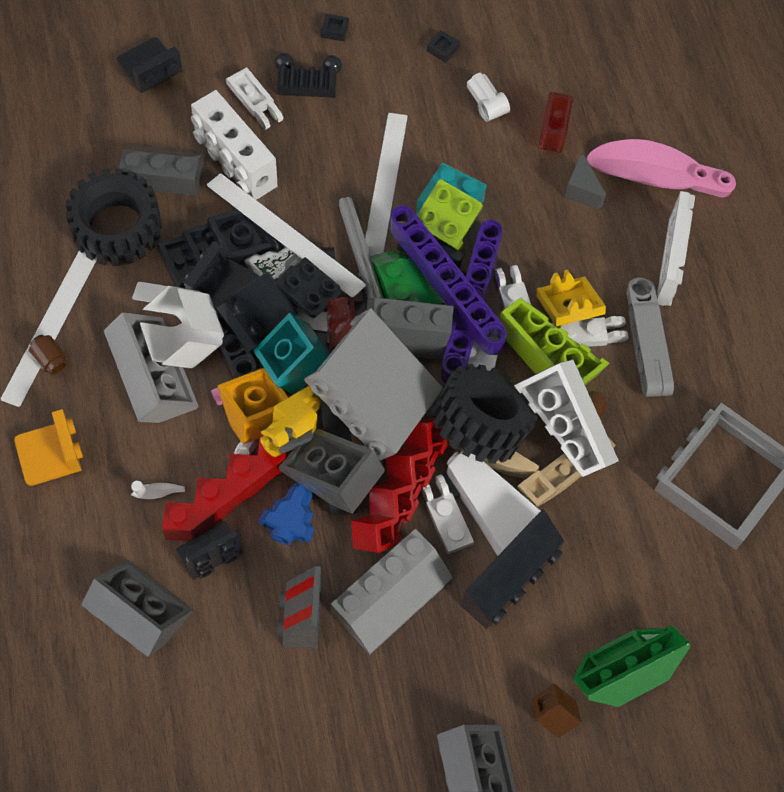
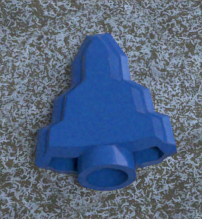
(290, 516)

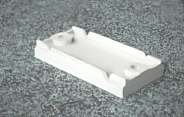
(675, 248)

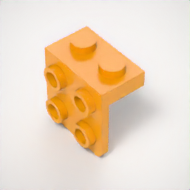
(49, 451)

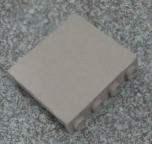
(375, 385)

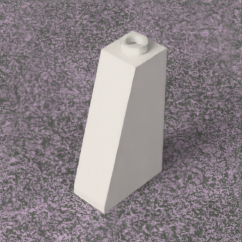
(491, 500)

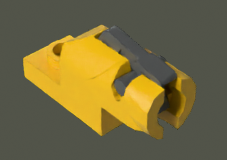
(292, 422)

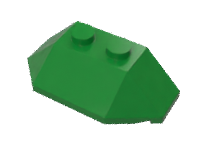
(402, 279)
(631, 665)

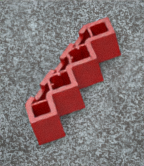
(219, 497)
(396, 499)

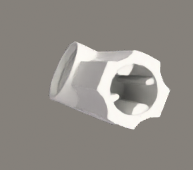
(490, 102)

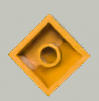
(250, 403)

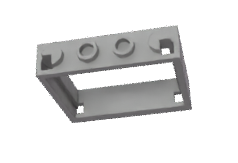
(748, 435)

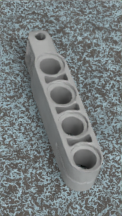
(649, 339)

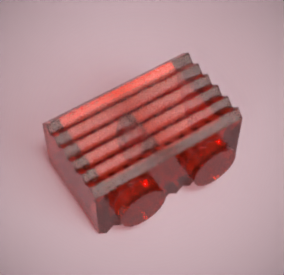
(556, 122)

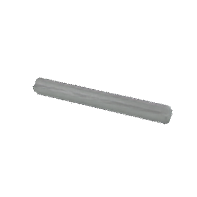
(360, 248)

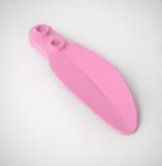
(659, 167)

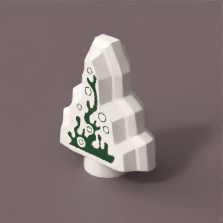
(272, 262)

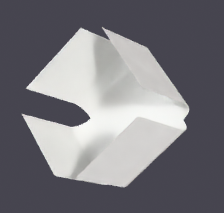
(193, 338)

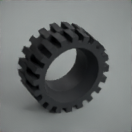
(113, 191)
(472, 428)

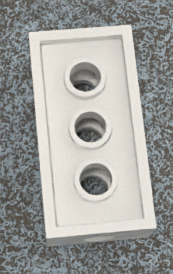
(234, 145)

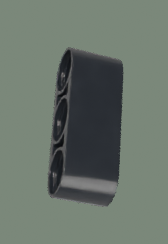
(237, 360)

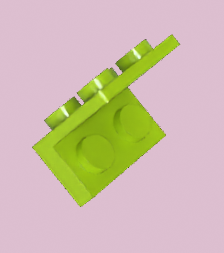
(449, 214)

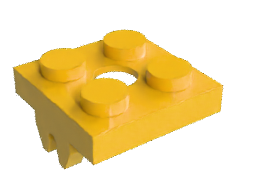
(582, 297)

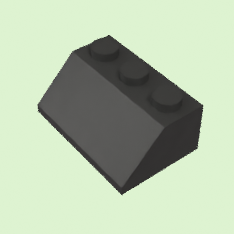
(165, 167)
(418, 325)
(136, 607)
(476, 759)

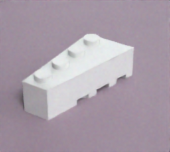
(570, 416)

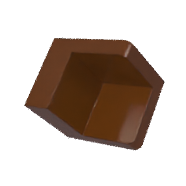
(556, 710)

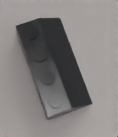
(513, 570)

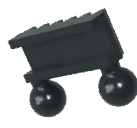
(307, 82)

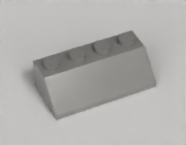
(154, 389)
(391, 591)

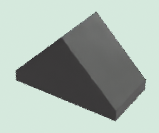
(584, 186)

